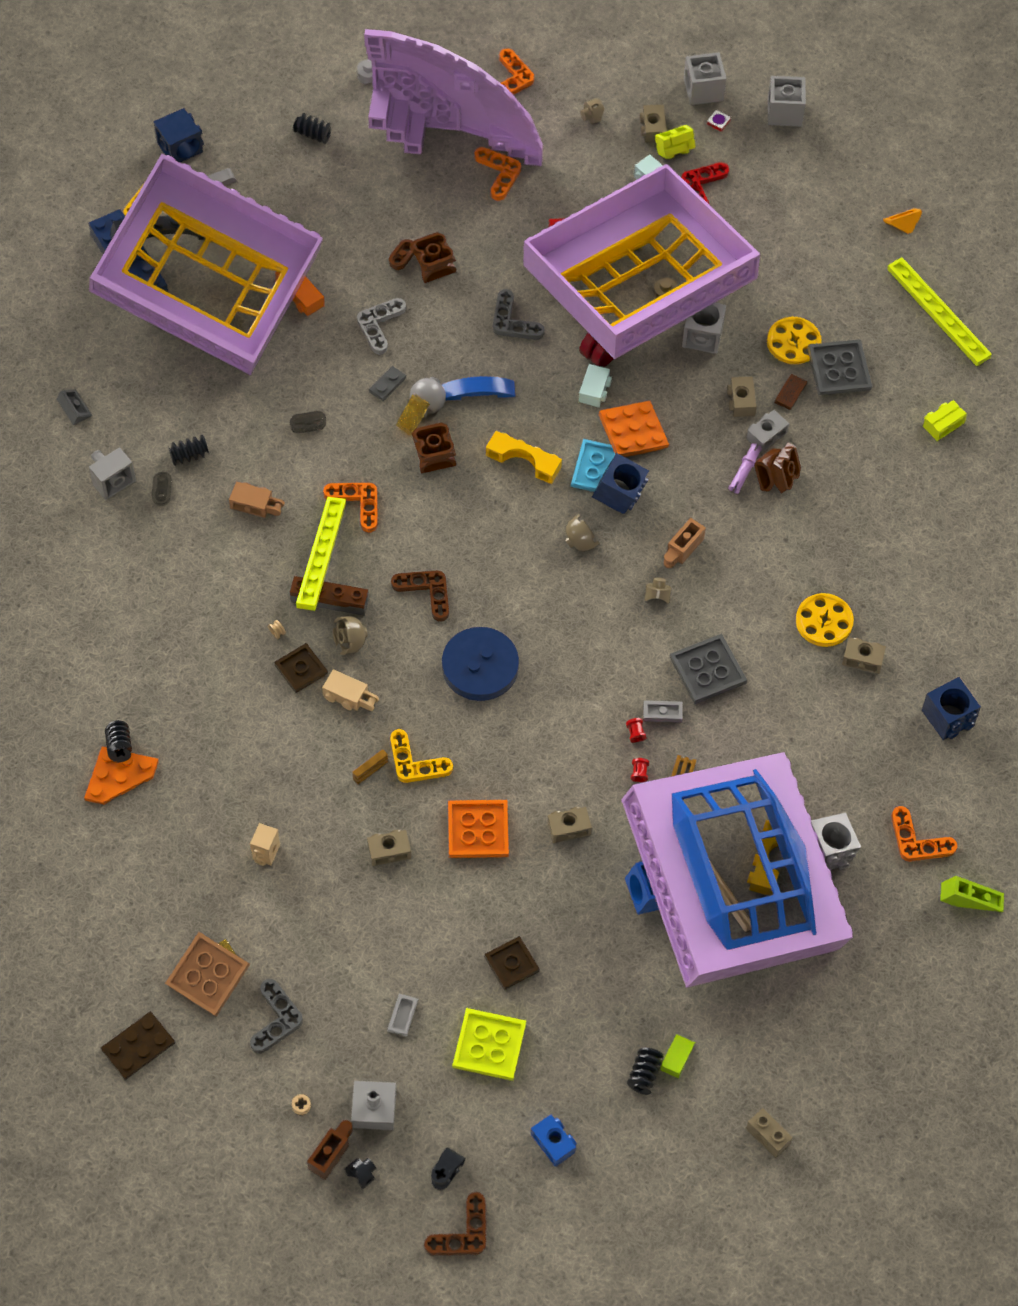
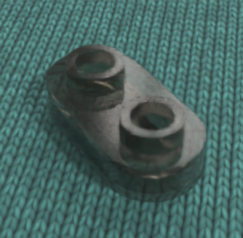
(307, 421)
(161, 487)

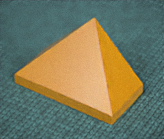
(905, 221)

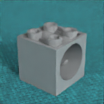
(704, 78)
(786, 101)
(705, 337)
(839, 832)

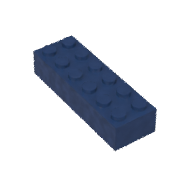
(100, 232)

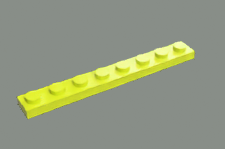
(939, 311)
(321, 554)

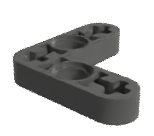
(509, 324)
(281, 1022)

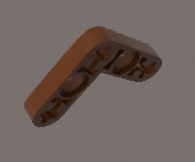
(433, 586)
(472, 1233)

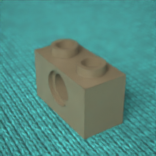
(653, 121)
(743, 388)
(854, 658)
(561, 832)
(380, 855)
(769, 1133)

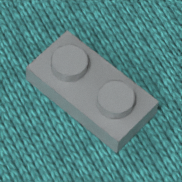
(662, 711)

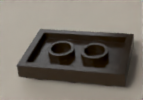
(137, 1045)

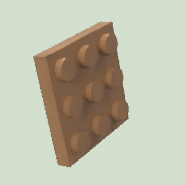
(207, 974)

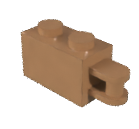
(254, 500)
(684, 543)

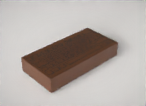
(790, 392)

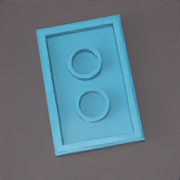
(591, 464)

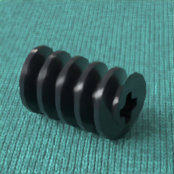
(312, 128)
(189, 449)
(118, 741)
(643, 1070)

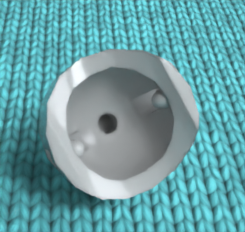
(364, 72)

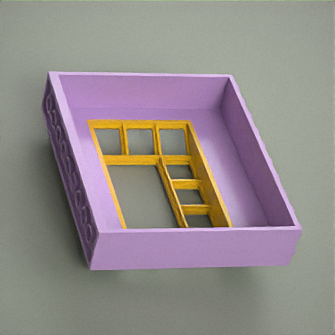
(220, 218)
(616, 229)

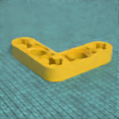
(414, 767)

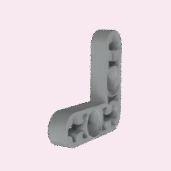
(372, 323)

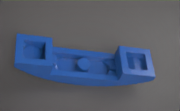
(479, 387)

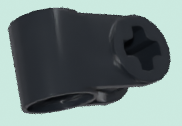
(448, 1166)

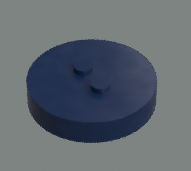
(480, 663)

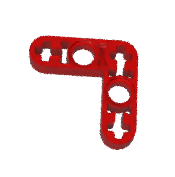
(697, 180)

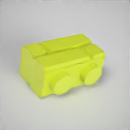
(675, 141)
(944, 420)

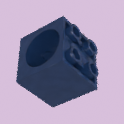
(179, 135)
(628, 472)
(954, 694)

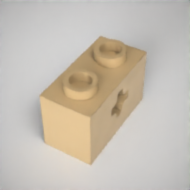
(265, 844)

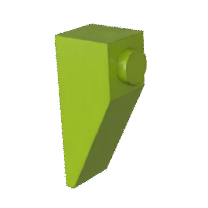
(968, 894)

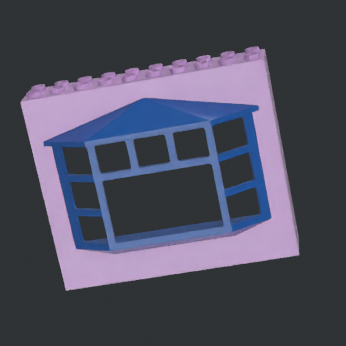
(689, 890)

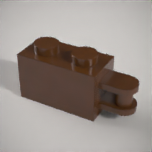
(330, 1150)

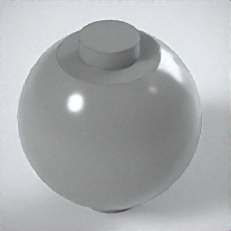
(430, 391)

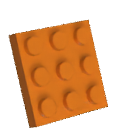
(633, 429)
(478, 828)

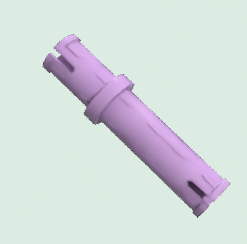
(747, 463)

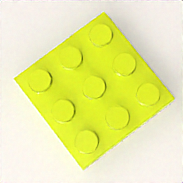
(489, 1044)

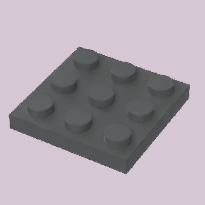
(839, 367)
(708, 668)

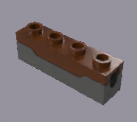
(336, 597)

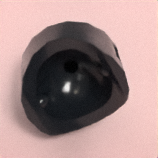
(361, 1171)

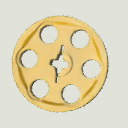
(785, 339)
(831, 624)

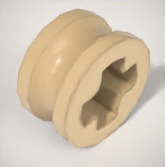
(277, 629)
(295, 1101)

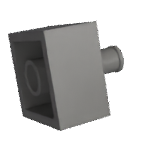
(111, 472)
(373, 1105)

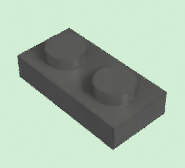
(387, 383)

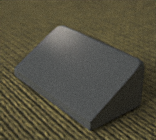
(73, 406)

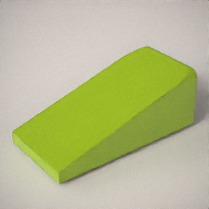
(677, 1056)

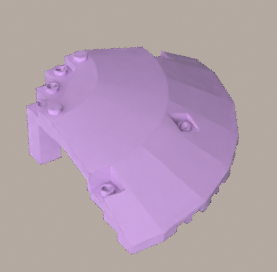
(433, 88)

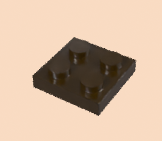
(301, 668)
(511, 963)

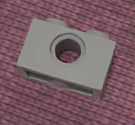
(776, 427)

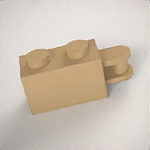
(348, 692)

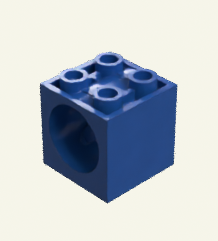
(641, 889)

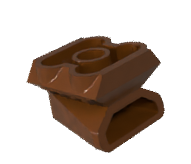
(434, 256)
(434, 447)
(778, 468)

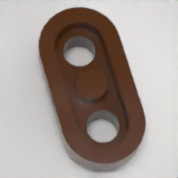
(401, 255)

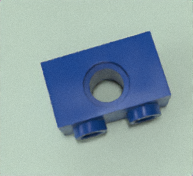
(558, 1151)

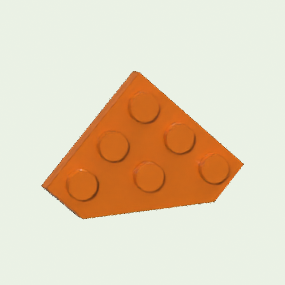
(116, 778)

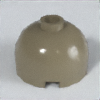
(580, 535)
(349, 631)

